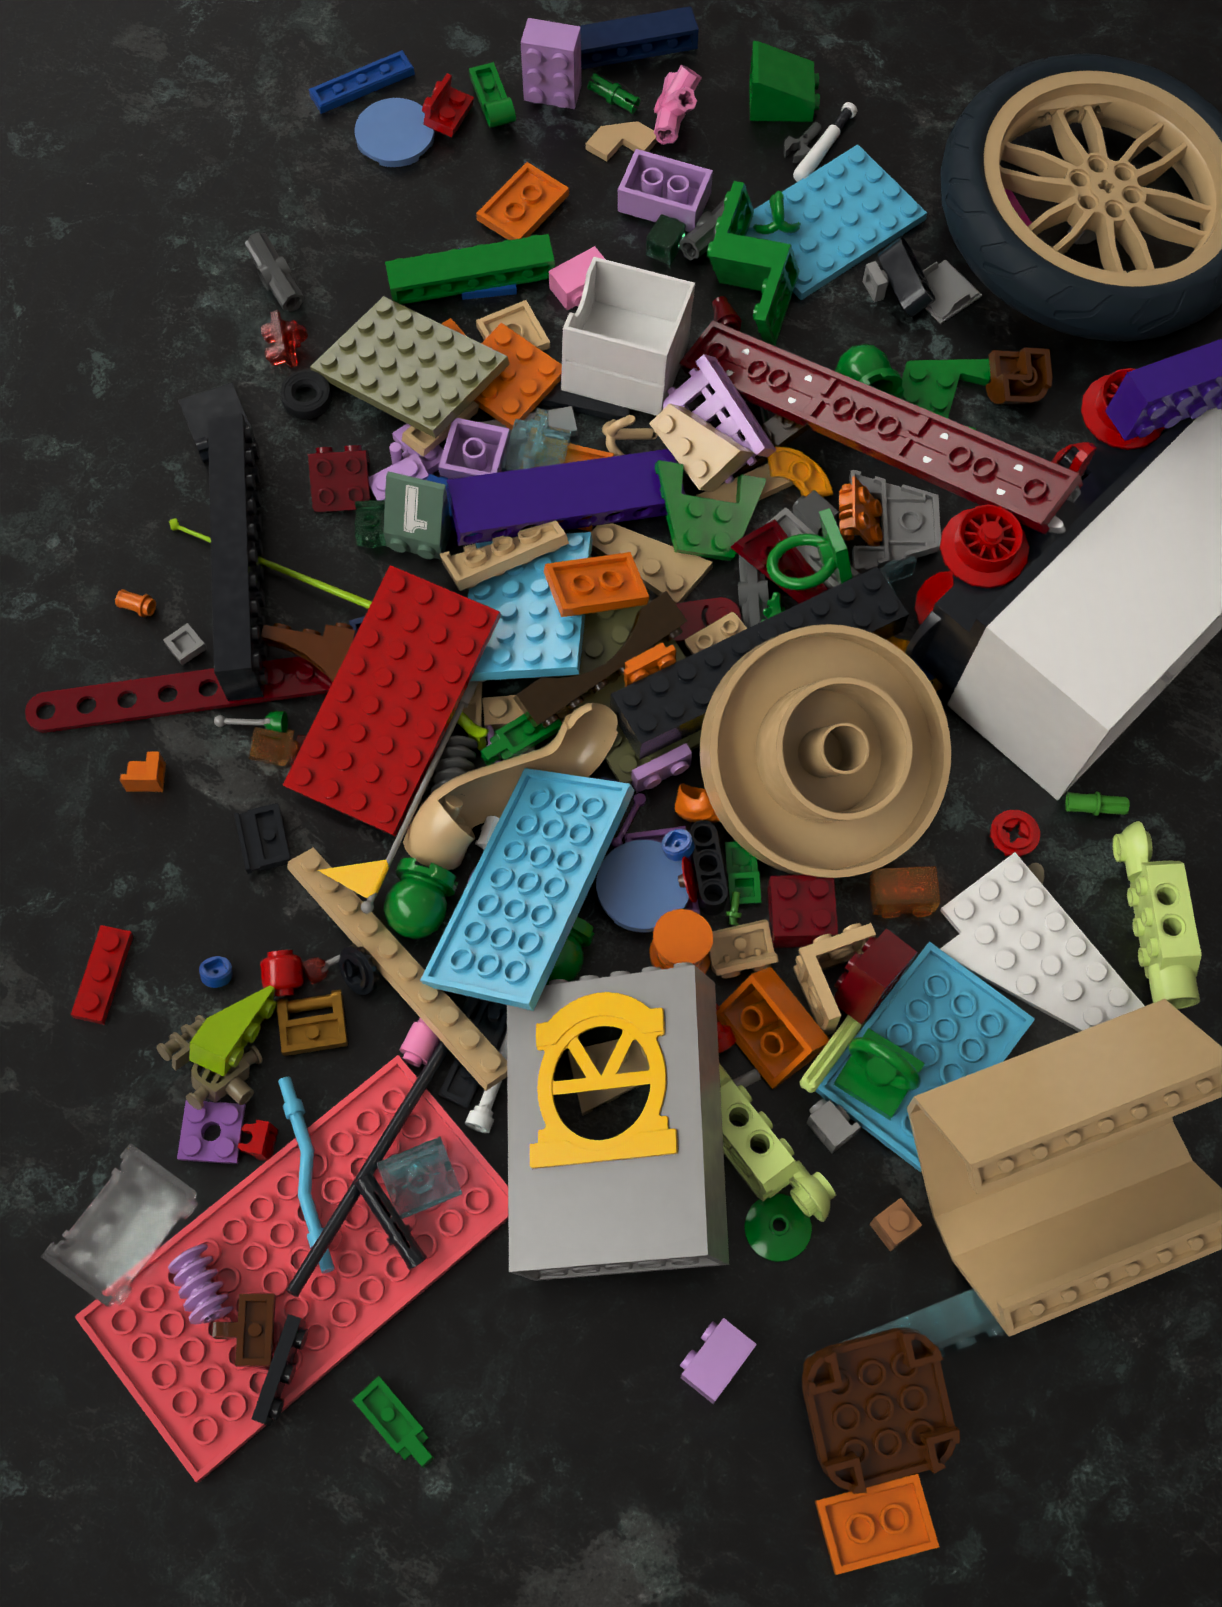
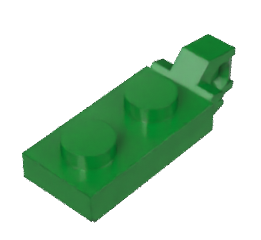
(516, 739)
(393, 1421)

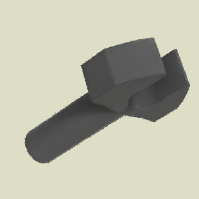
(793, 144)

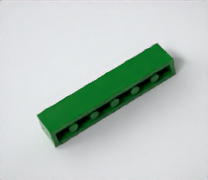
(470, 269)

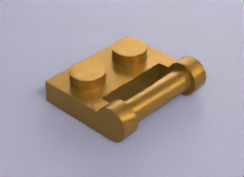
(312, 1032)

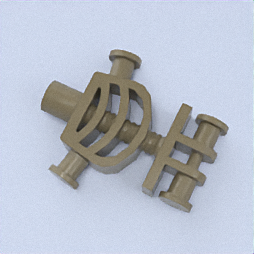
(230, 1084)

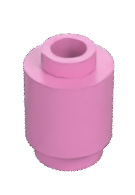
(419, 1044)

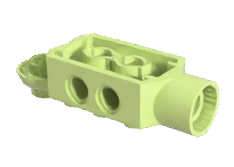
(1162, 918)
(775, 1167)

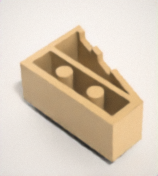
(705, 451)

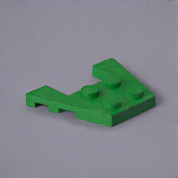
(934, 382)
(704, 524)

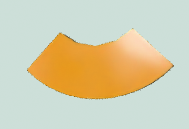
(800, 471)

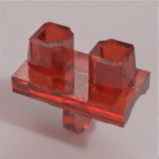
(286, 337)

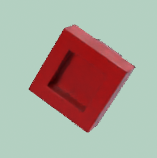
(262, 1142)

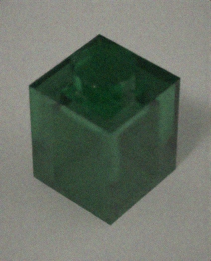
(665, 239)

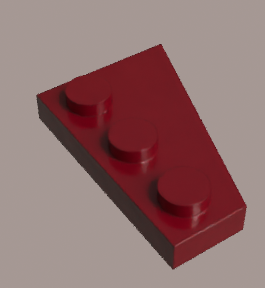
(756, 549)

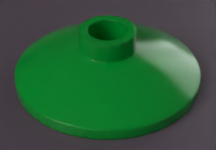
(775, 1244)

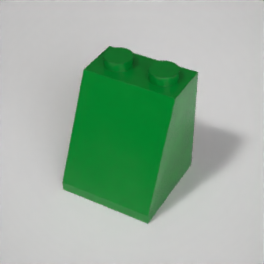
(781, 85)

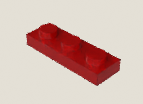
(102, 974)

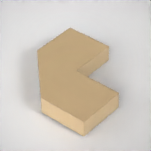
(611, 137)

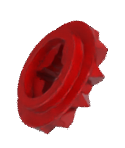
(1027, 829)

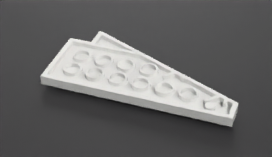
(1033, 950)

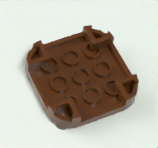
(879, 1408)

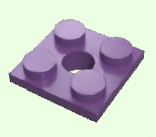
(195, 1122)

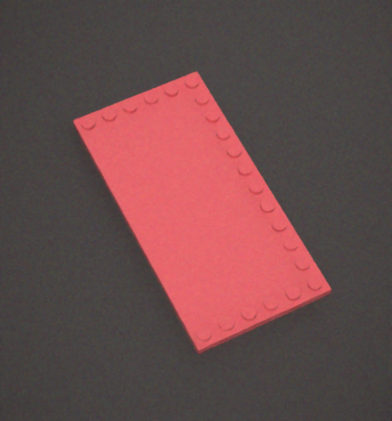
(258, 1244)

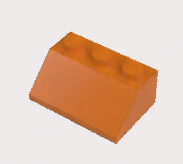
(772, 1026)

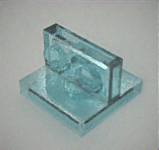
(535, 443)
(419, 1178)

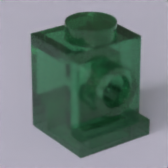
(370, 523)

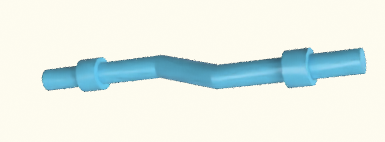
(294, 1112)

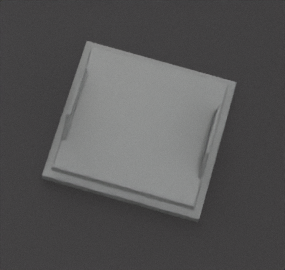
(950, 290)

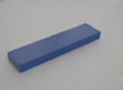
(361, 81)

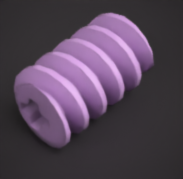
(197, 1286)

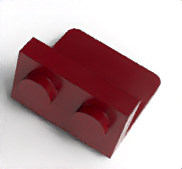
(338, 478)

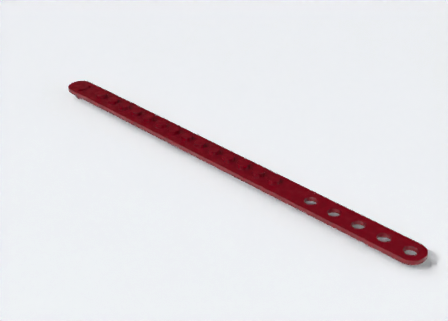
(286, 680)

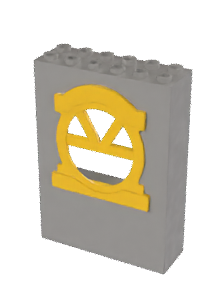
(660, 1185)

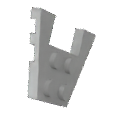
(908, 524)

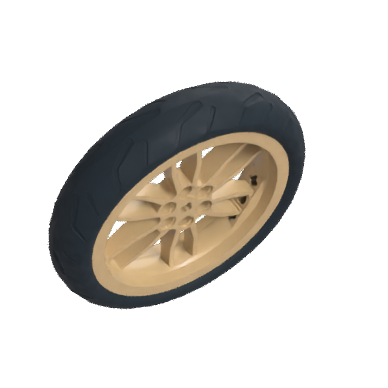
(1091, 194)

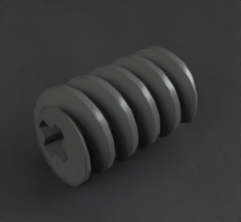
(455, 760)

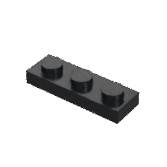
(280, 1370)

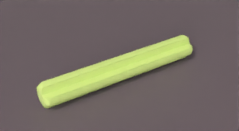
(830, 1054)

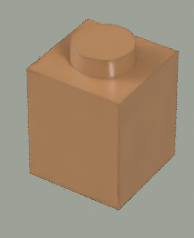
(895, 1224)

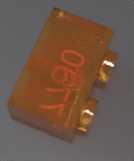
(904, 891)

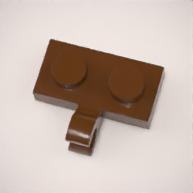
(253, 1330)

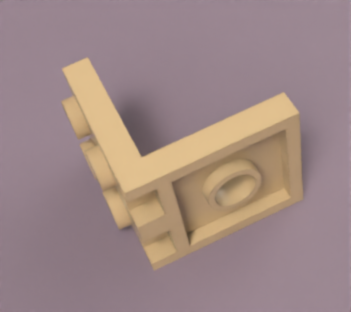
(821, 955)

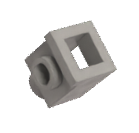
(831, 1124)

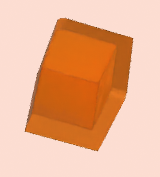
(145, 775)

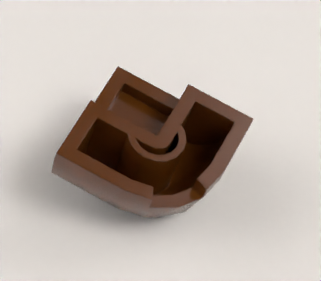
(1019, 376)

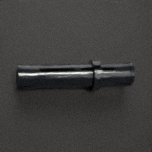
(384, 1211)

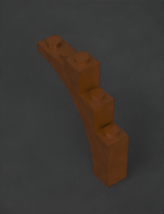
(323, 651)

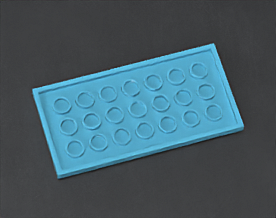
(528, 888)

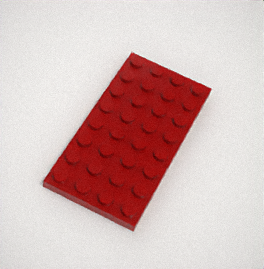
(392, 700)

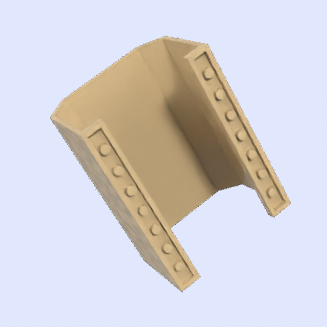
(1068, 1167)

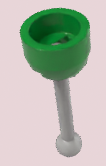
(274, 721)

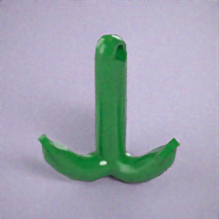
(777, 210)

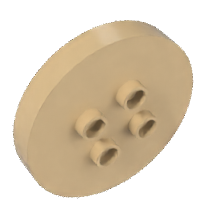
(825, 751)

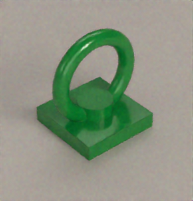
(830, 549)
(879, 1073)

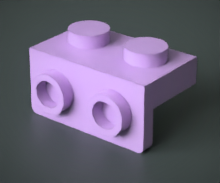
(660, 768)

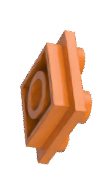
(649, 663)

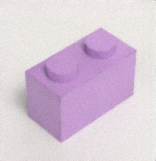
(717, 1359)

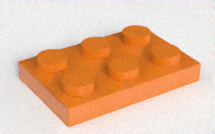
(522, 203)
(596, 584)
(877, 1524)

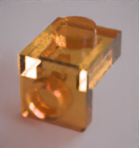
(272, 746)

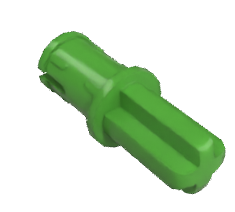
(1096, 803)

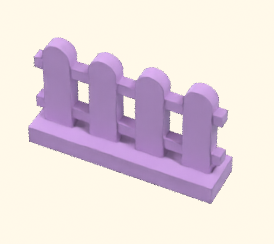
(724, 398)

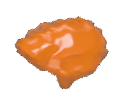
(694, 805)

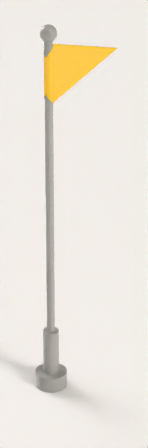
(369, 876)

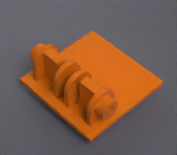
(859, 513)

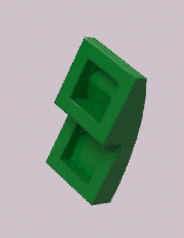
(742, 874)

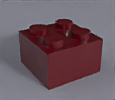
(801, 909)
(872, 975)

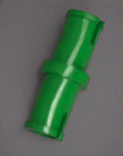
(613, 93)

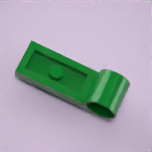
(491, 95)

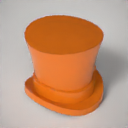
(681, 938)

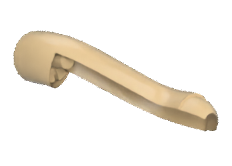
(446, 818)

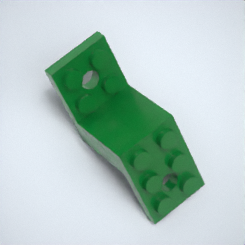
(753, 262)

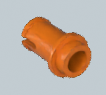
(142, 604)

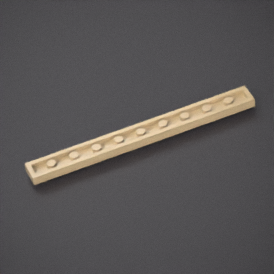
(401, 971)

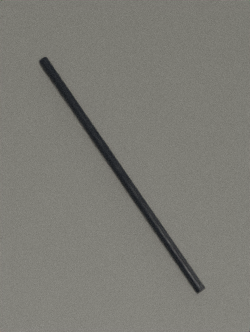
(377, 1154)

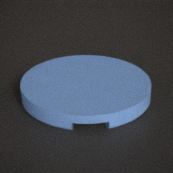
(393, 132)
(639, 885)

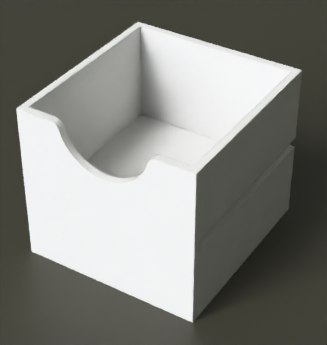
(627, 336)

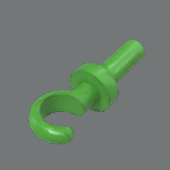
(733, 914)

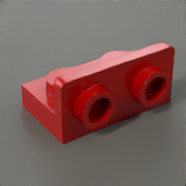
(446, 107)

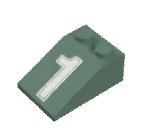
(416, 516)

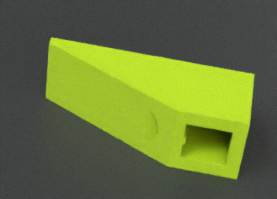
(226, 1033)

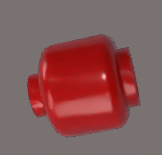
(282, 971)

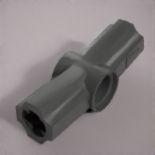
(697, 240)
(274, 272)
(752, 593)

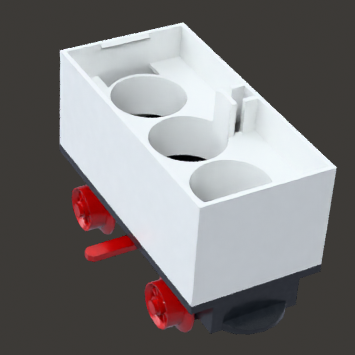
(1079, 630)

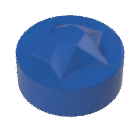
(678, 844)
(216, 971)

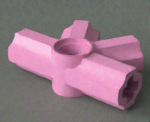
(674, 103)

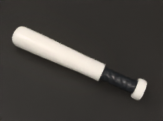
(825, 142)

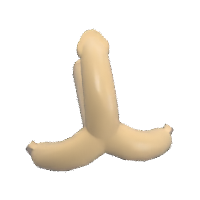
(614, 431)

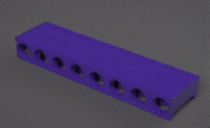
(557, 493)

